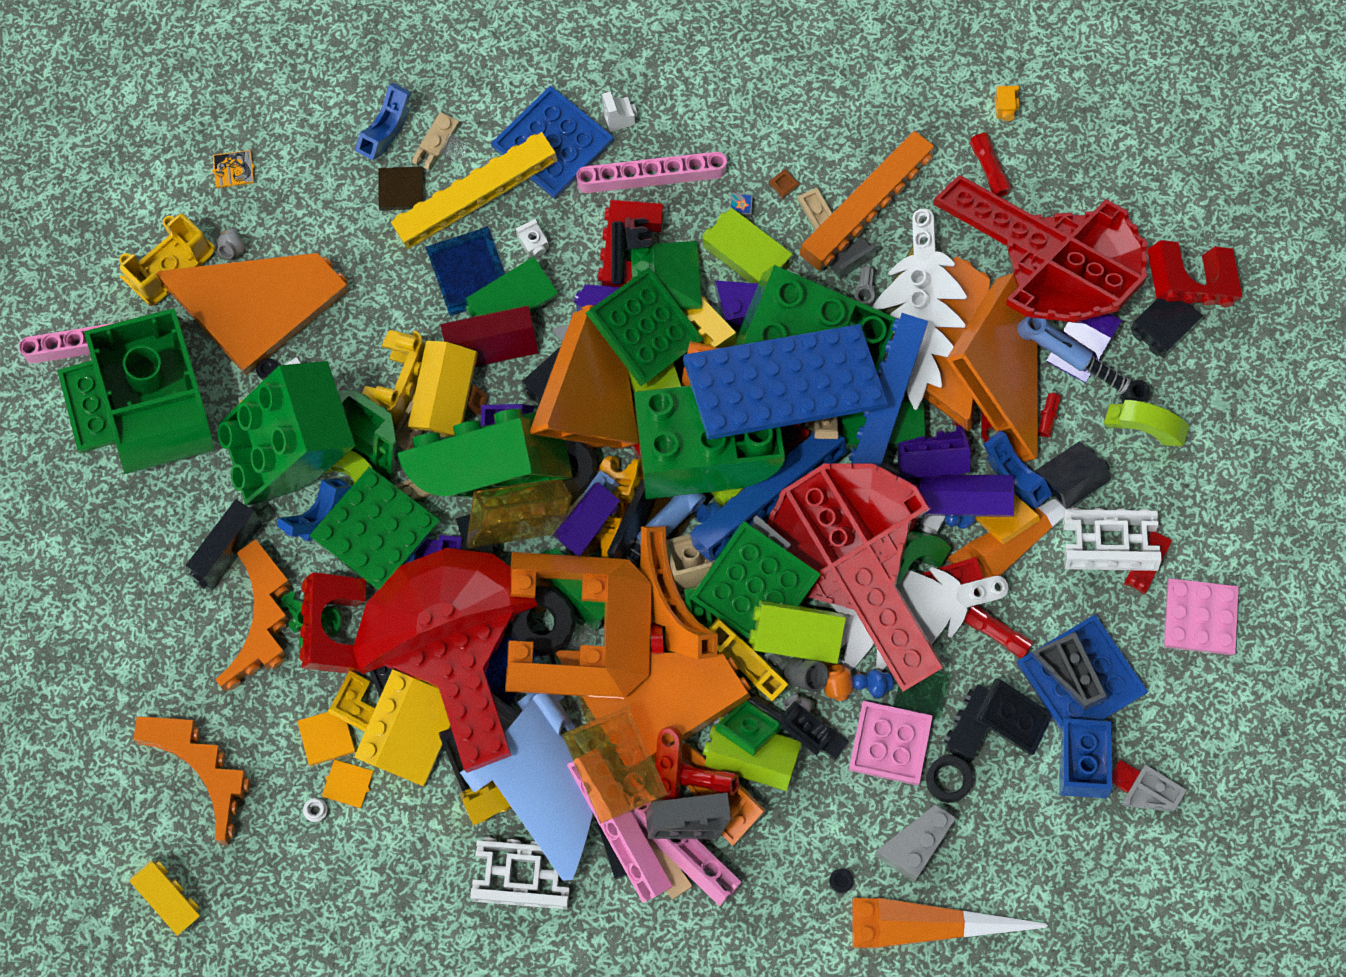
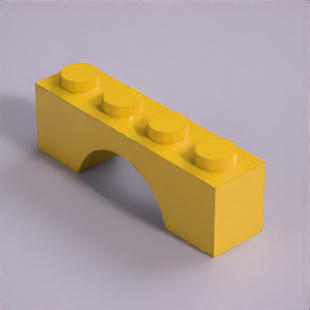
(748, 660)

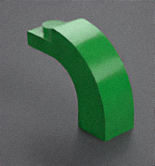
(926, 547)

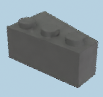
(1072, 670)
(688, 817)

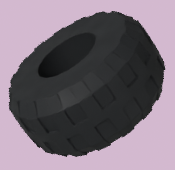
(584, 460)
(563, 625)

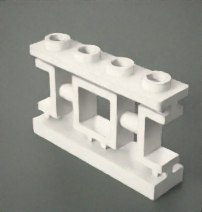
(1111, 556)
(520, 891)

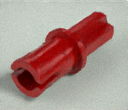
(1049, 415)

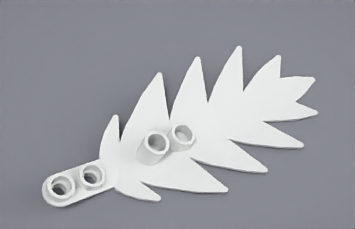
(919, 293)
(931, 605)

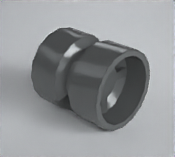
(806, 674)

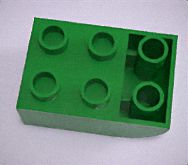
(796, 306)
(149, 390)
(286, 432)
(485, 457)
(684, 462)

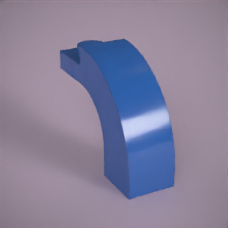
(381, 133)
(1004, 461)
(329, 495)

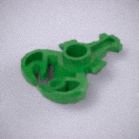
(330, 614)

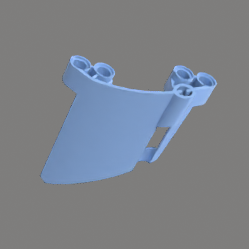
(540, 782)

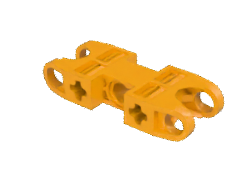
(628, 484)

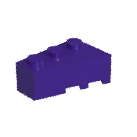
(734, 300)
(935, 456)
(586, 519)

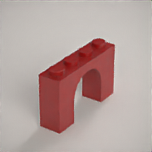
(618, 212)
(1175, 284)
(318, 649)

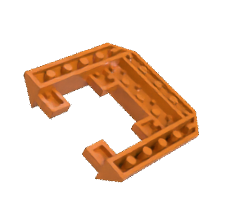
(602, 670)

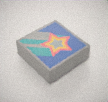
(741, 203)

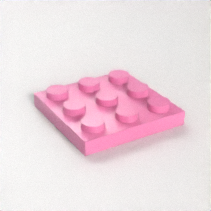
(1201, 616)
(890, 743)

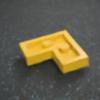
(348, 703)

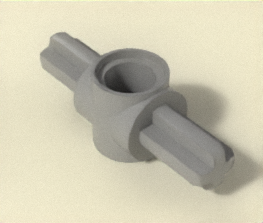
(865, 286)

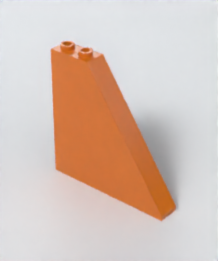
(255, 303)
(1001, 368)
(587, 391)
(953, 396)
(675, 694)

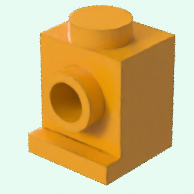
(1006, 102)

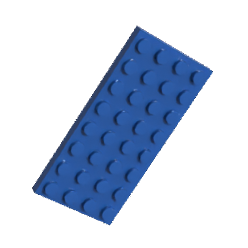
(784, 381)

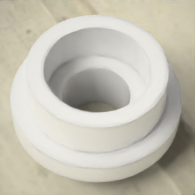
(315, 802)

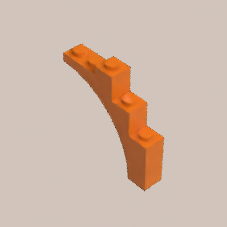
(268, 618)
(683, 631)
(223, 785)

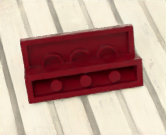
(494, 335)

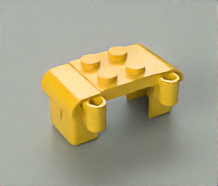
(181, 249)
(406, 350)

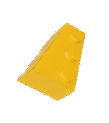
(711, 326)
(484, 802)
(165, 896)

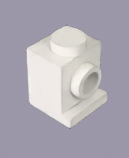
(532, 247)
(930, 524)

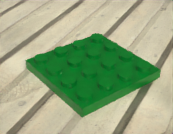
(644, 326)
(85, 407)
(374, 528)
(748, 572)

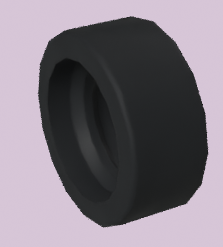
(951, 761)

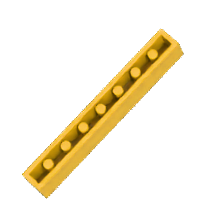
(474, 190)

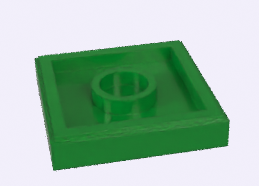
(748, 727)

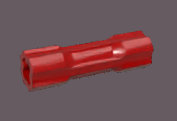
(985, 153)
(984, 622)
(717, 781)

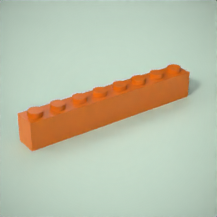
(866, 201)

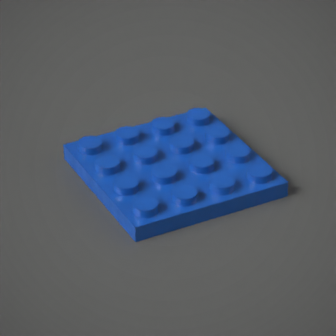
(569, 132)
(1110, 666)

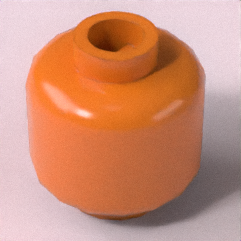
(839, 682)

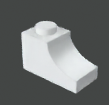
(618, 112)

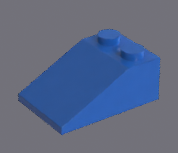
(1086, 758)

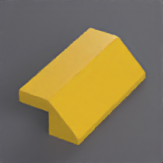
(442, 387)

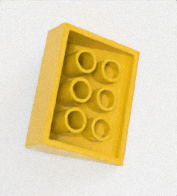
(405, 729)

